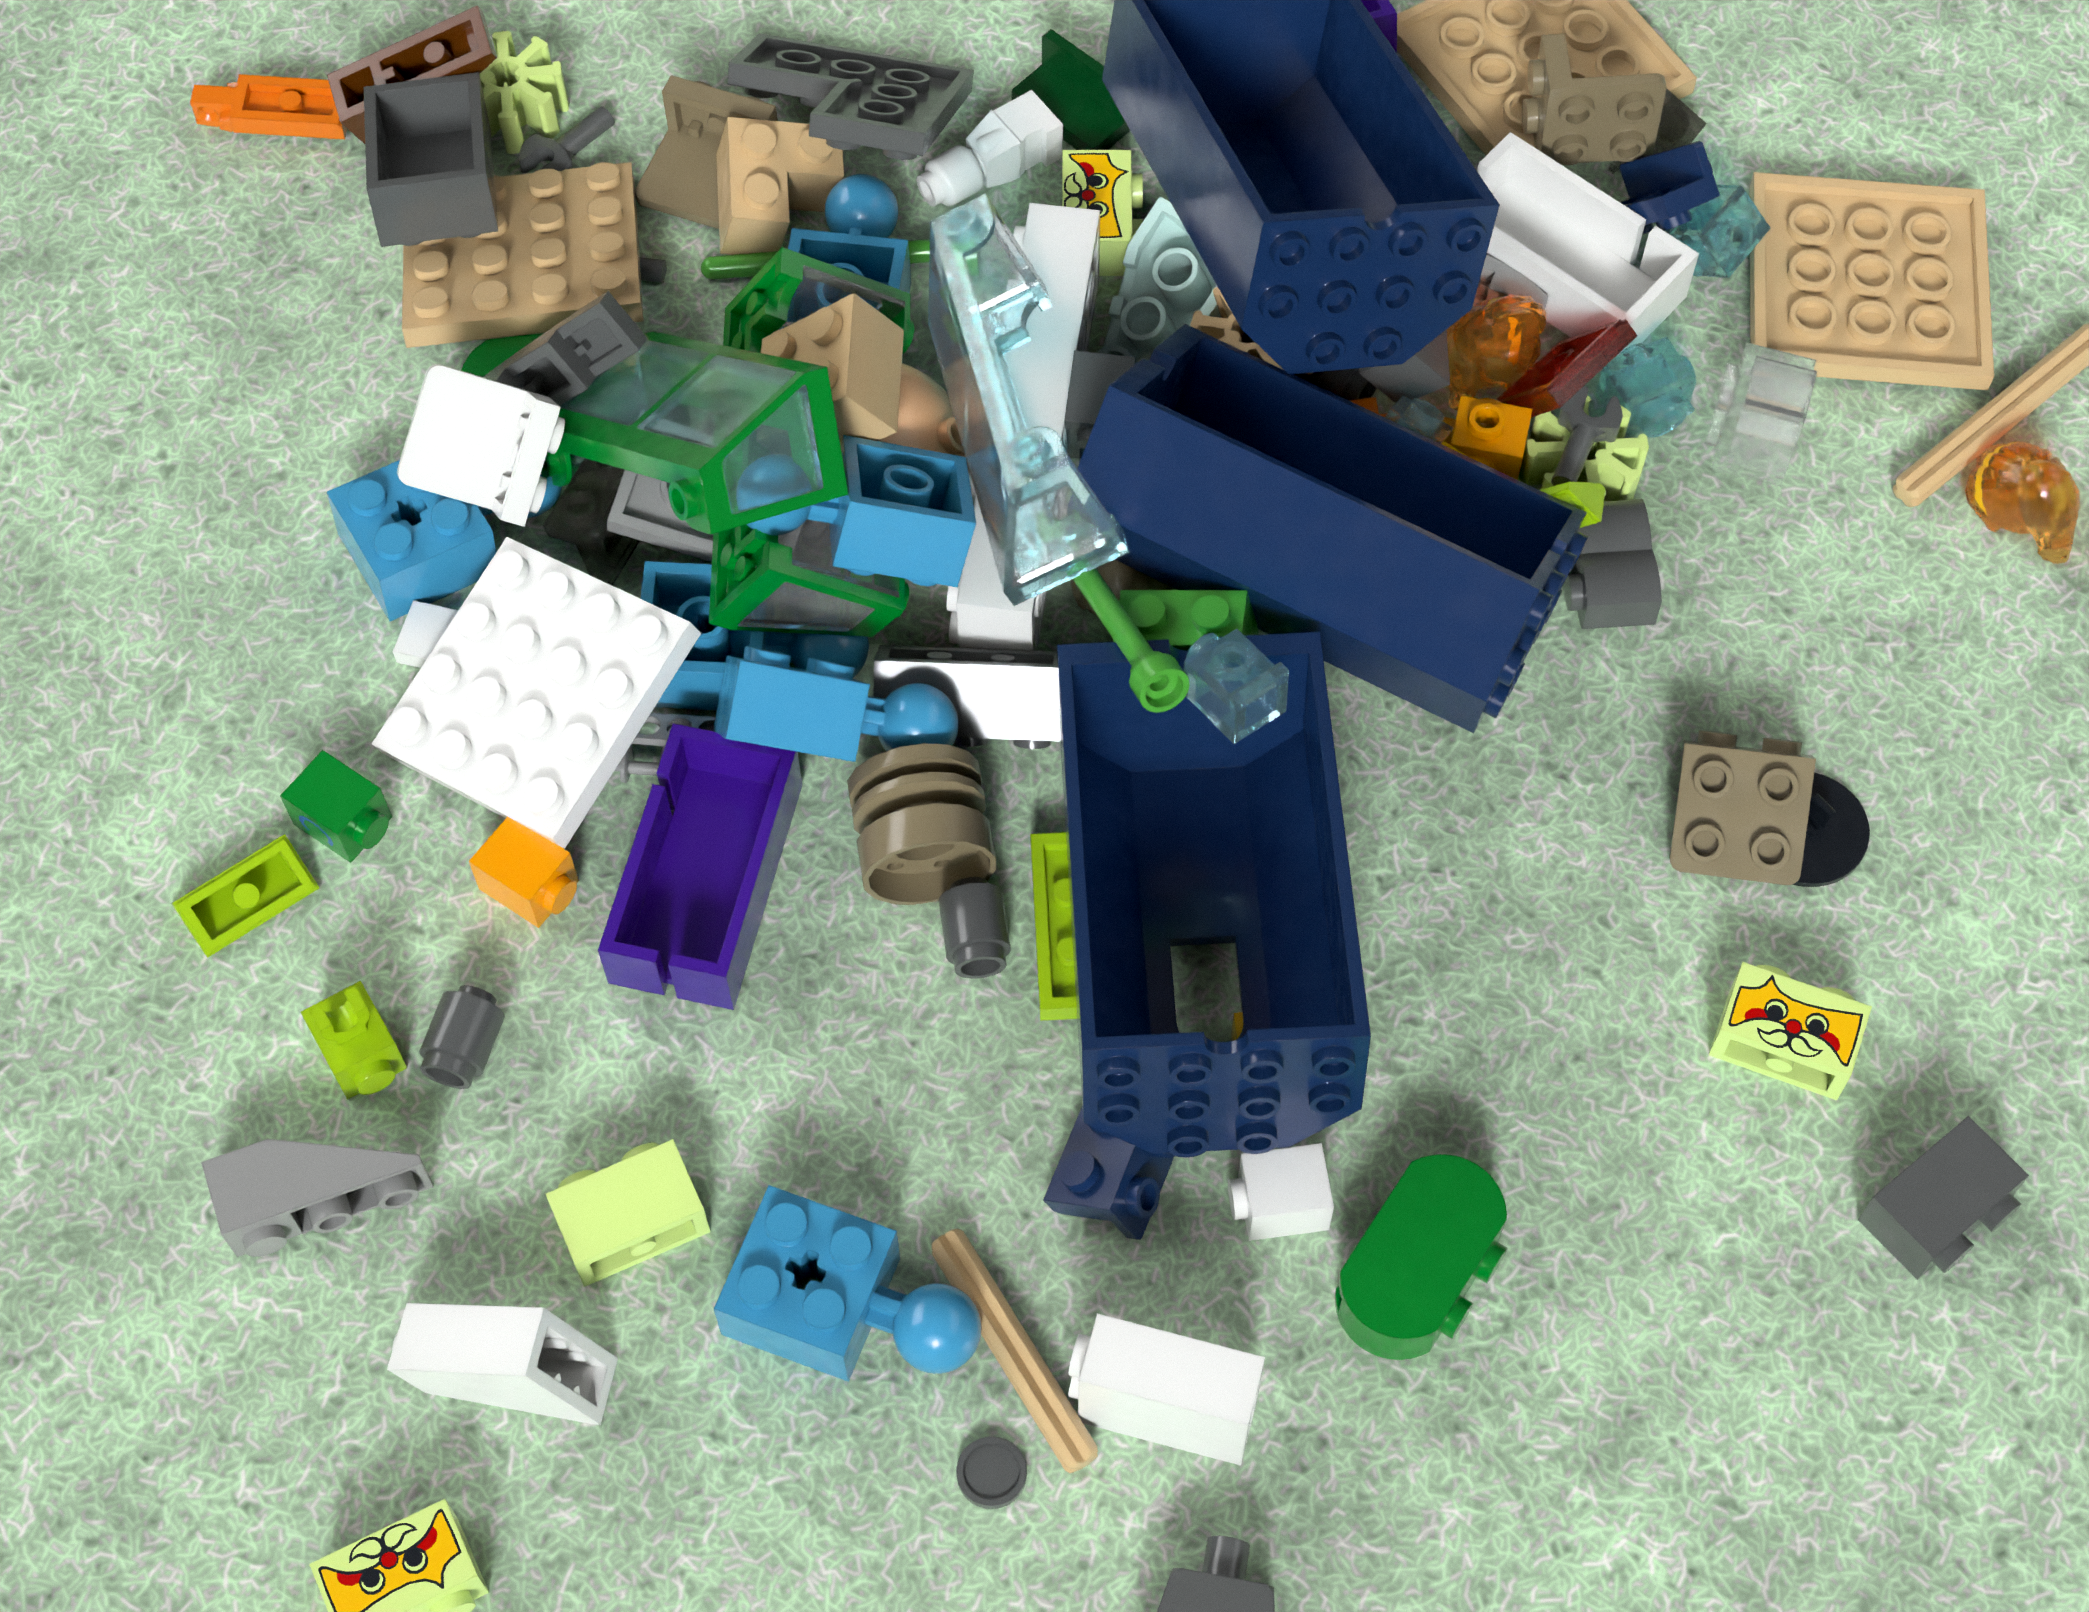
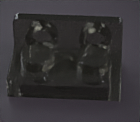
(582, 520)

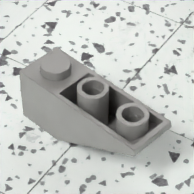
(299, 1187)

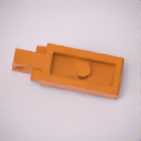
(270, 107)

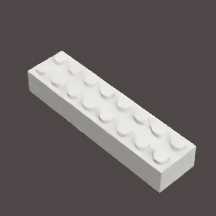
(1065, 254)

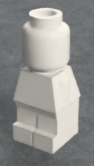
(995, 151)

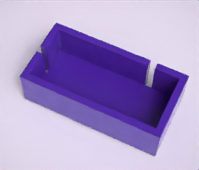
(706, 872)

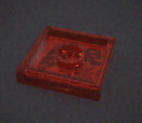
(1568, 368)

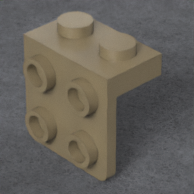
(1592, 115)
(684, 167)
(1742, 809)

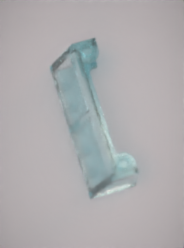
(1030, 493)

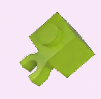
(354, 1041)

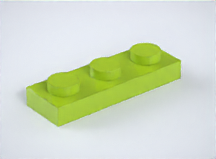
(1053, 927)

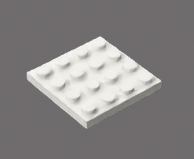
(536, 690)

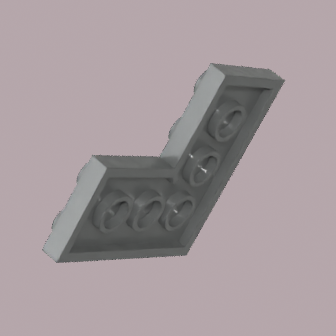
(856, 93)

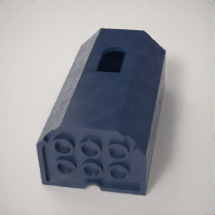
(1304, 173)
(1332, 523)
(1205, 846)

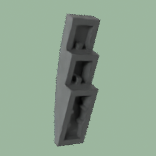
(573, 351)

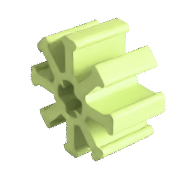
(523, 90)
(1612, 464)

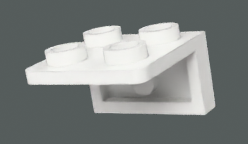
(481, 442)

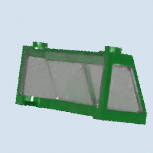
(789, 578)

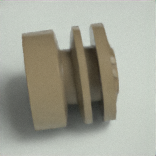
(920, 822)

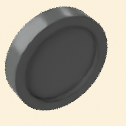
(991, 1472)

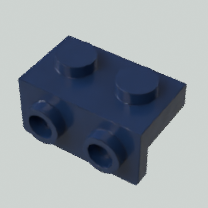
(1669, 185)
(1107, 1180)

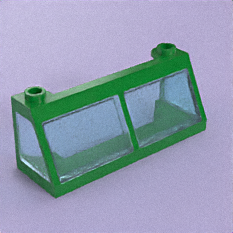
(717, 422)

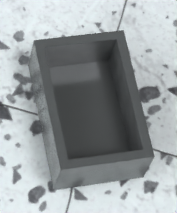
(429, 160)

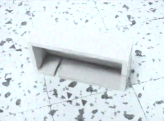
(1581, 245)

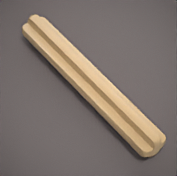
(1016, 1353)

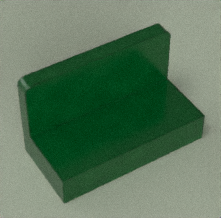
(1074, 92)

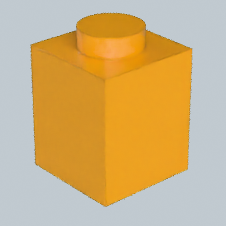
(525, 872)

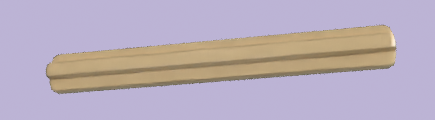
(1994, 419)

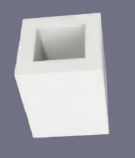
(1282, 1192)

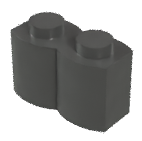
(1617, 570)

